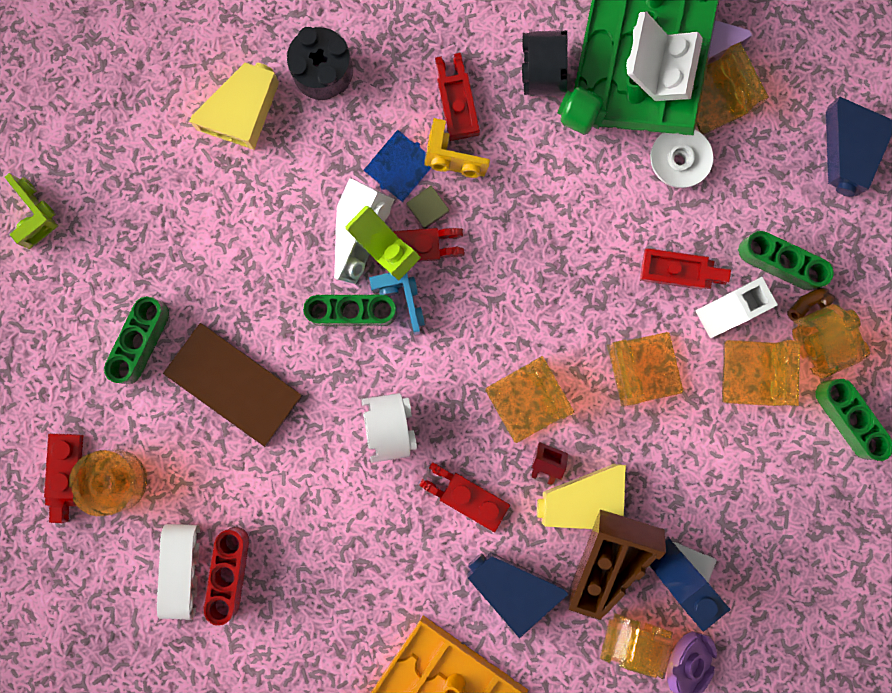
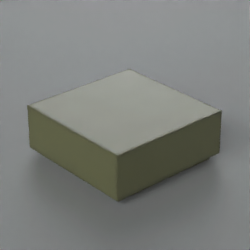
(427, 207)

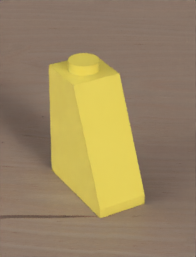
(239, 106)
(580, 500)

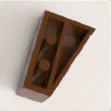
(612, 560)

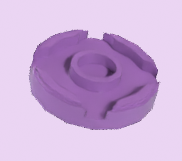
(690, 664)

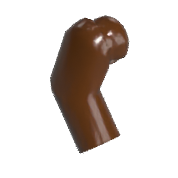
(806, 302)

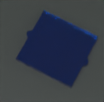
(398, 166)

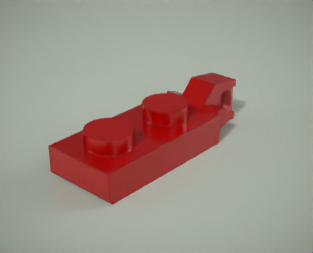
(681, 270)
(62, 455)

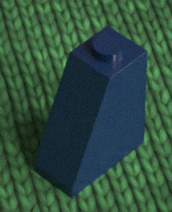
(854, 145)
(689, 587)
(514, 591)

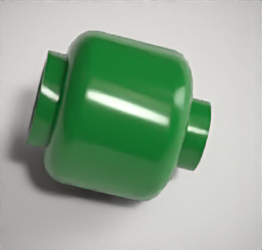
(581, 110)

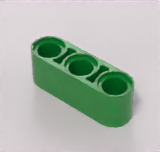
(799, 261)
(337, 303)
(123, 348)
(867, 424)

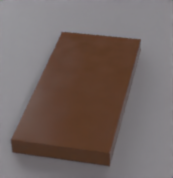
(232, 384)

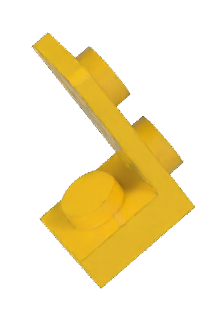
(444, 160)

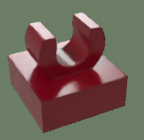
(549, 461)

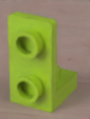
(34, 228)
(382, 243)

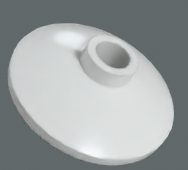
(696, 154)

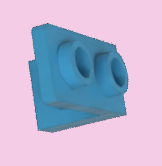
(388, 285)

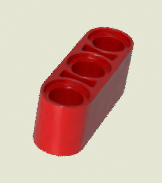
(218, 588)

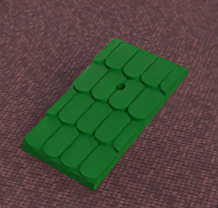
(609, 45)

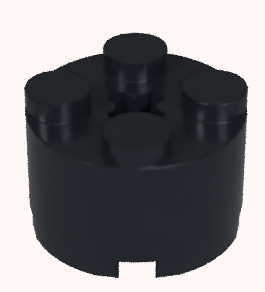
(314, 47)
(545, 63)

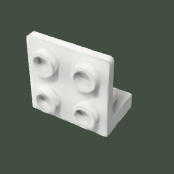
(663, 62)

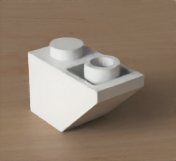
(736, 307)

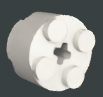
(388, 427)

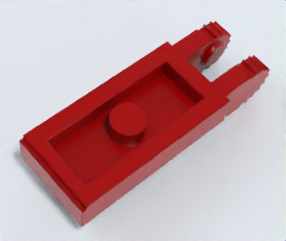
(457, 100)
(426, 242)
(468, 498)

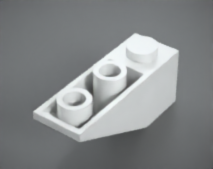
(349, 254)

